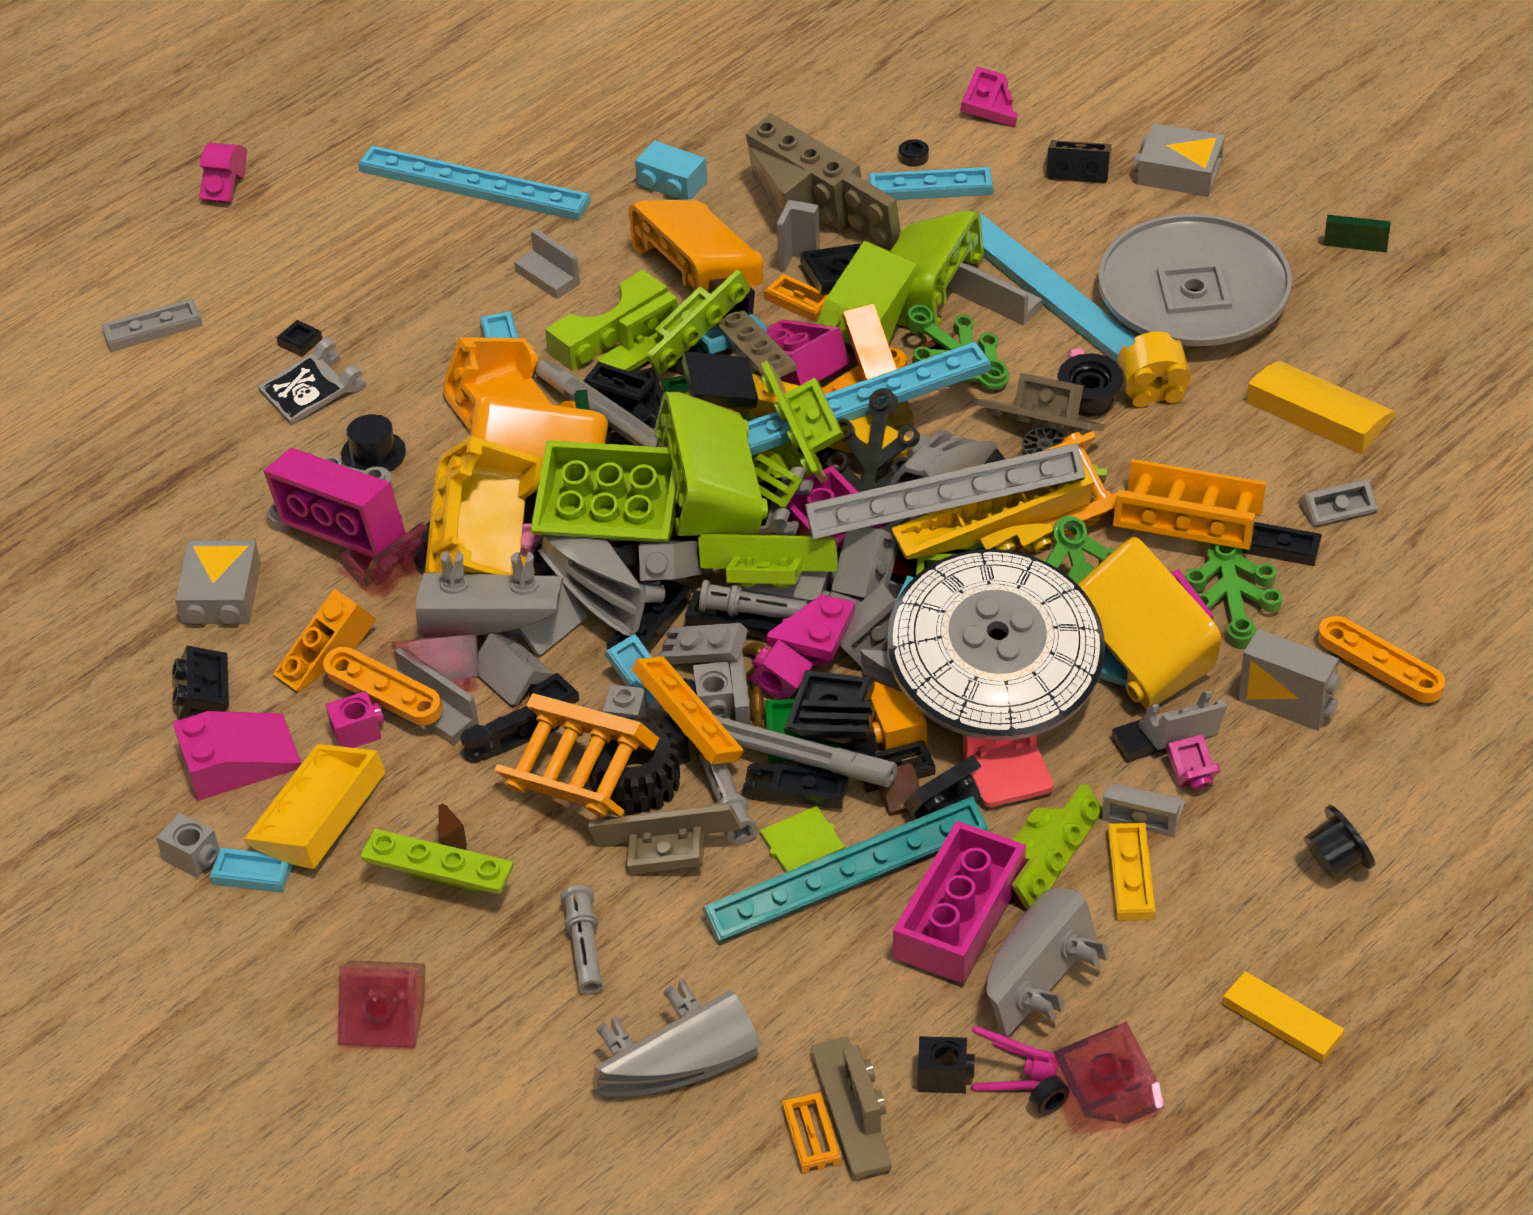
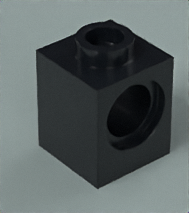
(932, 1056)

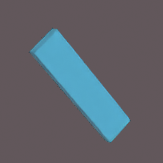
(934, 183)

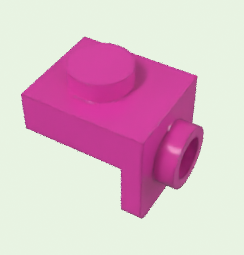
(1192, 762)

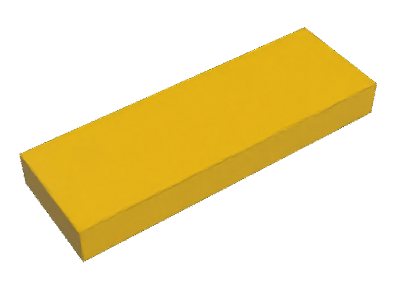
(1131, 872)
(1283, 1016)

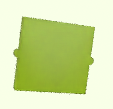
(801, 839)

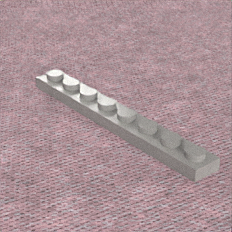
(944, 491)

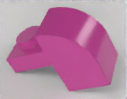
(220, 167)

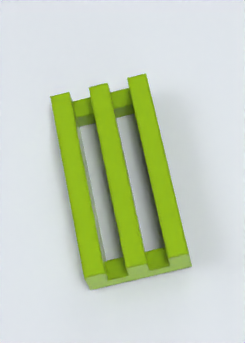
(761, 474)

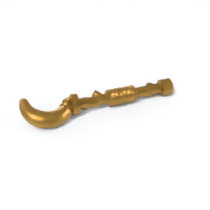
(756, 698)

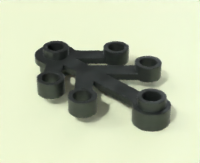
(874, 456)

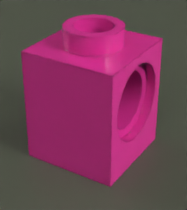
(779, 670)
(354, 720)

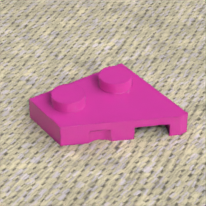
(989, 97)
(816, 627)

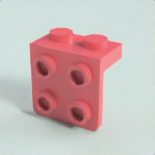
(1009, 769)

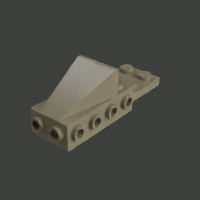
(807, 171)

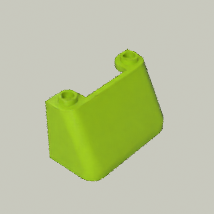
(939, 248)
(710, 467)

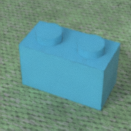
(671, 171)

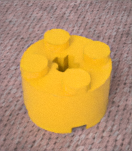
(1154, 369)

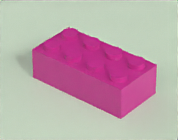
(334, 502)
(958, 902)

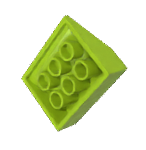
(606, 492)

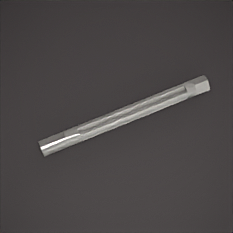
(618, 418)
(834, 759)

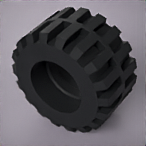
(647, 784)

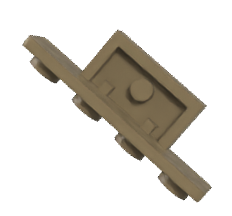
(751, 341)
(1046, 400)
(664, 838)
(853, 1104)

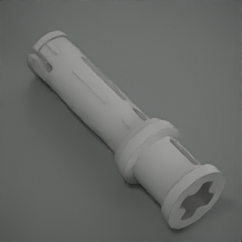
(735, 600)
(726, 793)
(581, 925)

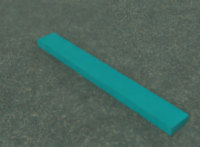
(838, 871)

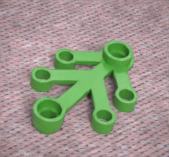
(920, 321)
(1075, 547)
(1227, 560)

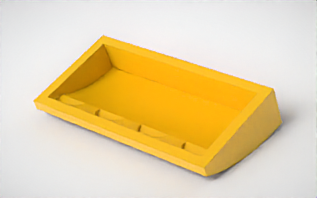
(1318, 406)
(316, 804)

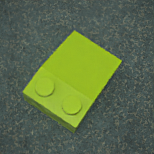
(870, 278)

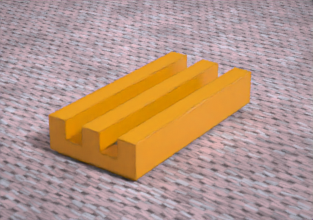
(796, 300)
(818, 1158)

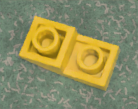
(1032, 537)

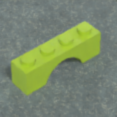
(580, 339)

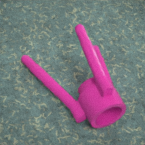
(1038, 1065)

